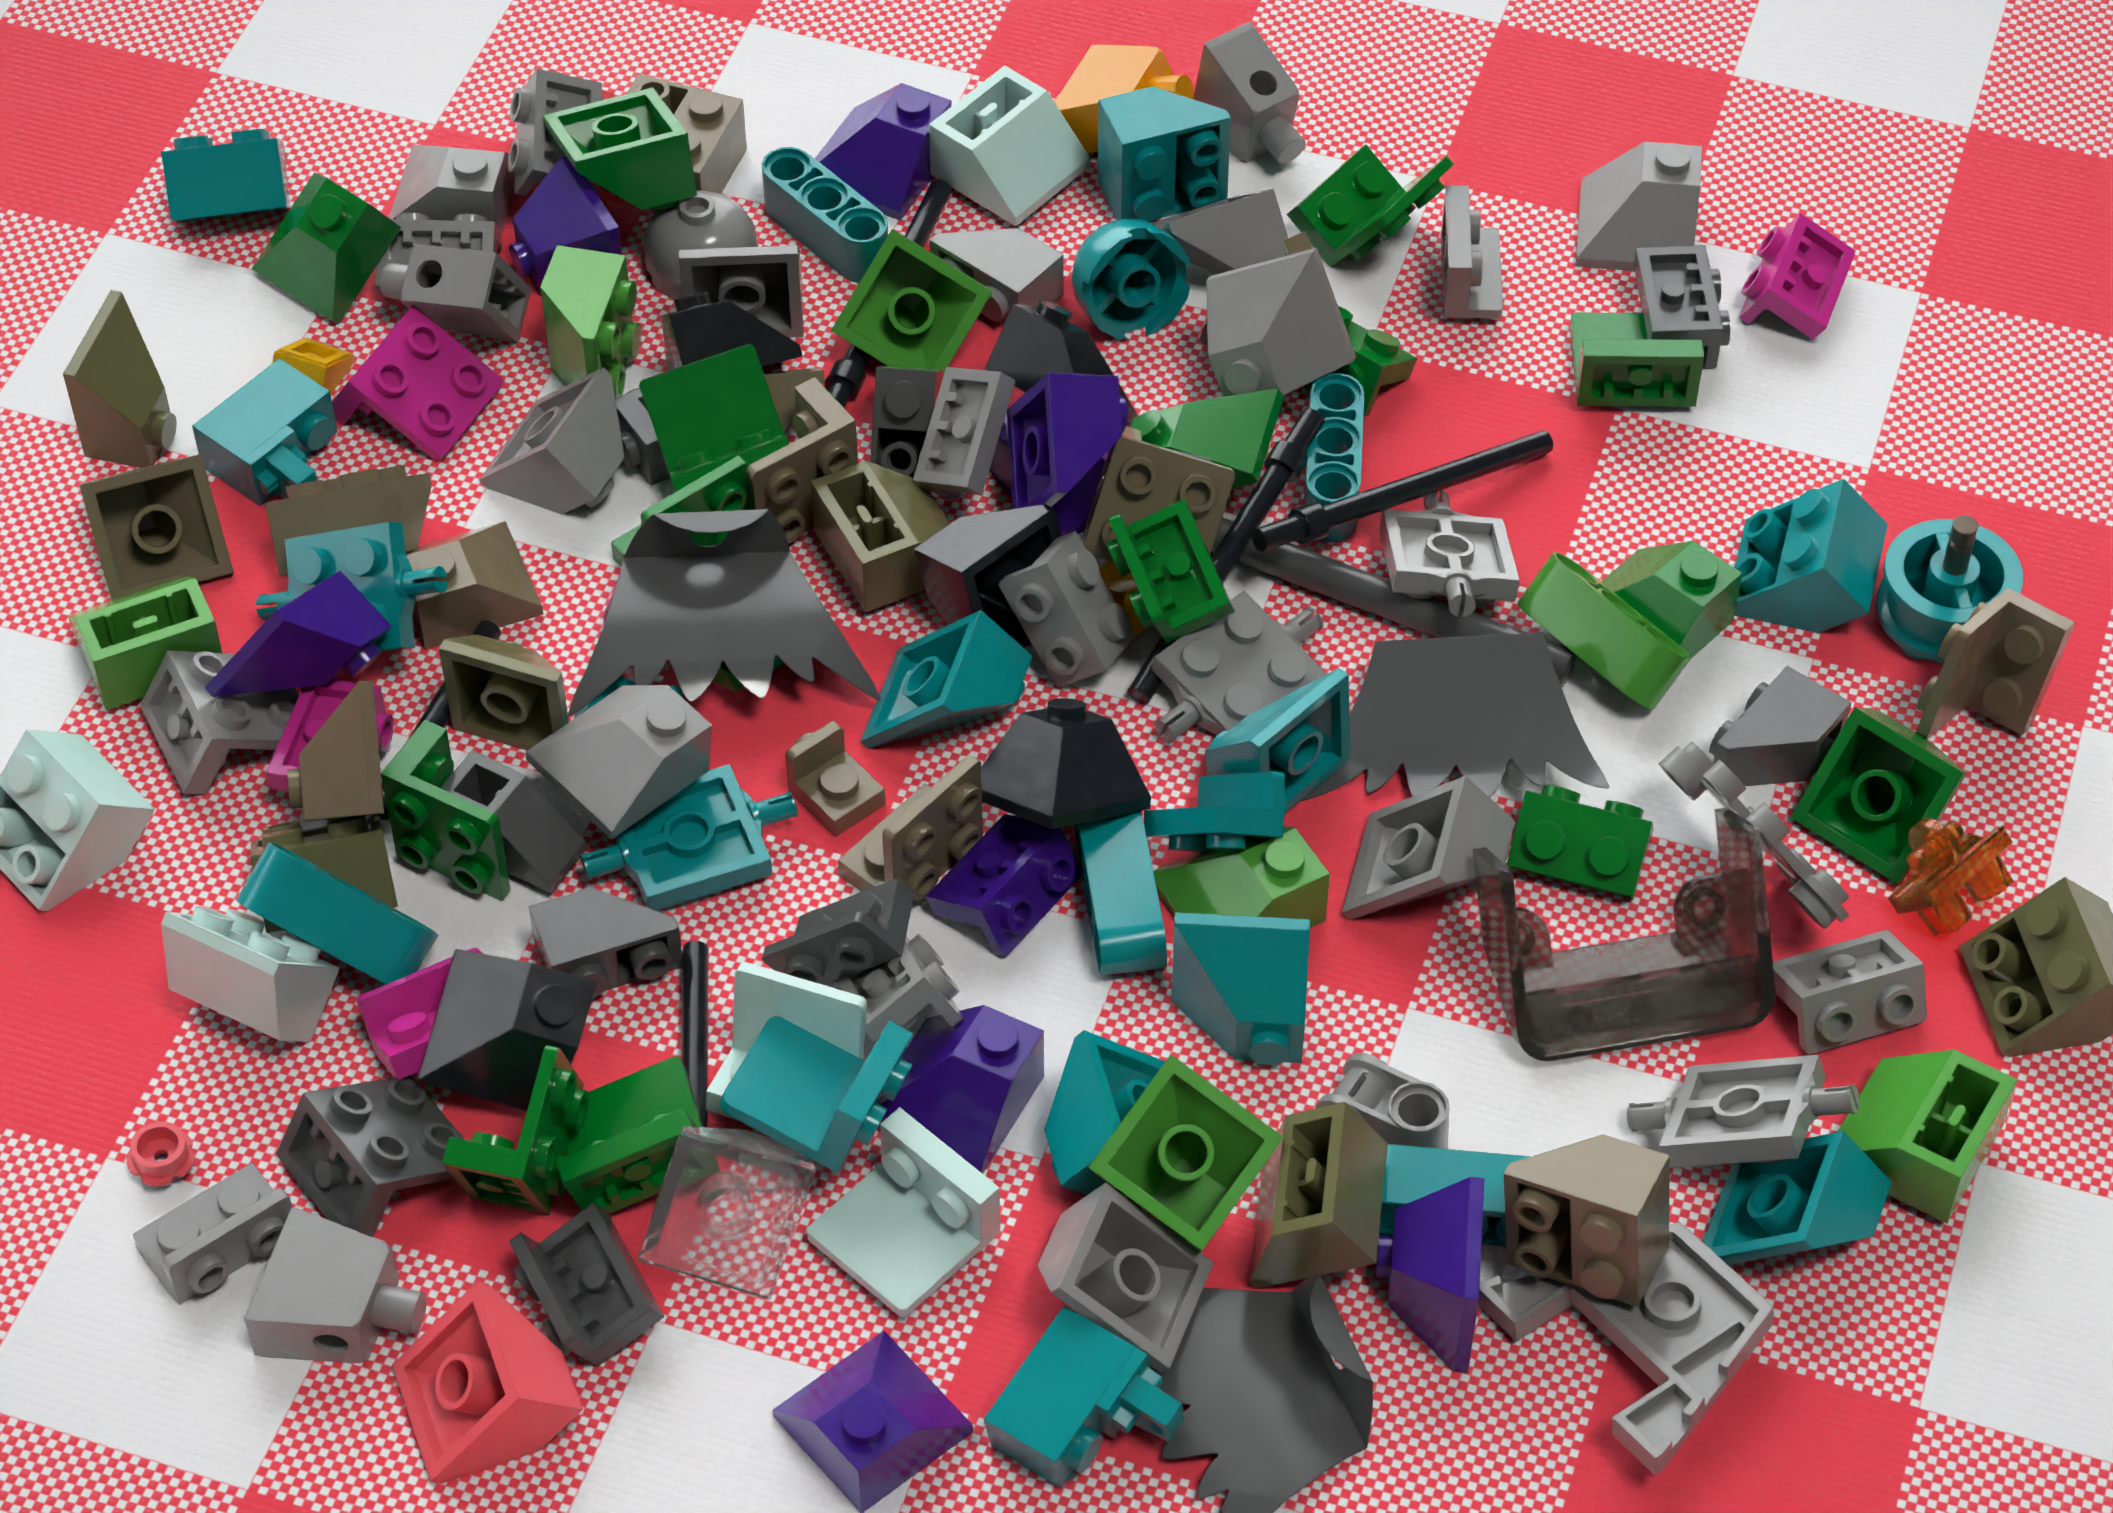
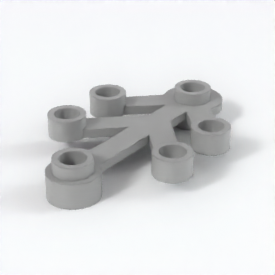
(1812, 890)

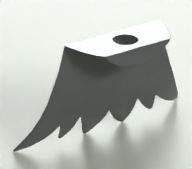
(714, 606)
(1466, 707)
(1268, 1393)

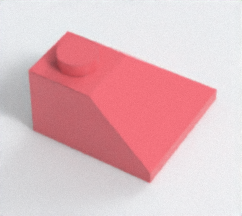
(483, 1387)

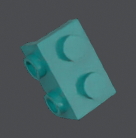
(1226, 813)

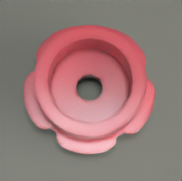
(155, 1141)

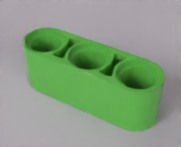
(1604, 630)

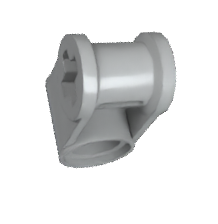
(1393, 1102)

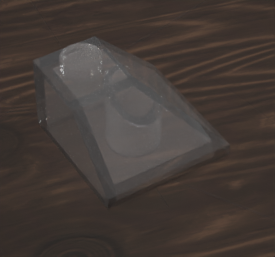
(728, 1208)

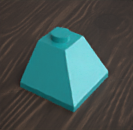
(948, 680)
(1296, 735)
(1244, 982)
(1091, 1101)
(1798, 1203)

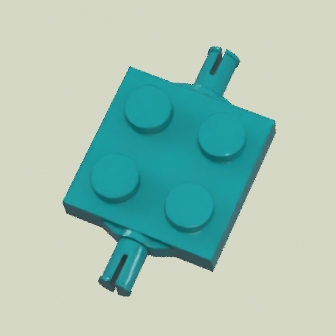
(374, 563)
(695, 842)

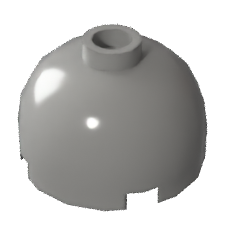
(694, 223)

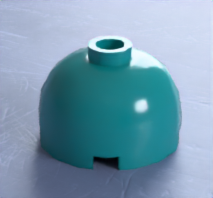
(1130, 277)

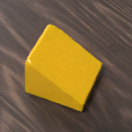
(317, 361)

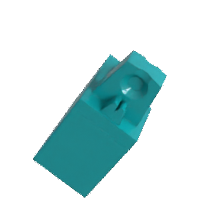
(266, 432)
(1070, 1392)

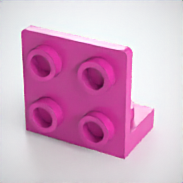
(420, 385)

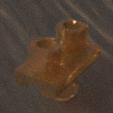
(1944, 864)

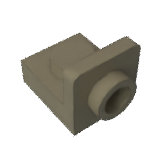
(830, 780)

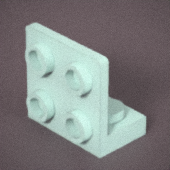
(812, 1006)
(910, 1217)

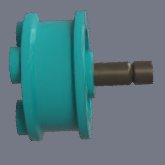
(1938, 578)

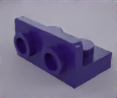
(1007, 881)

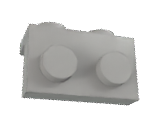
(1068, 611)

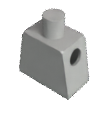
(1254, 88)
(461, 290)
(328, 1294)

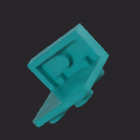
(814, 1091)

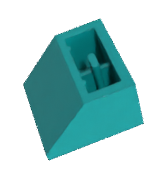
(1161, 153)
(225, 178)
(1811, 560)

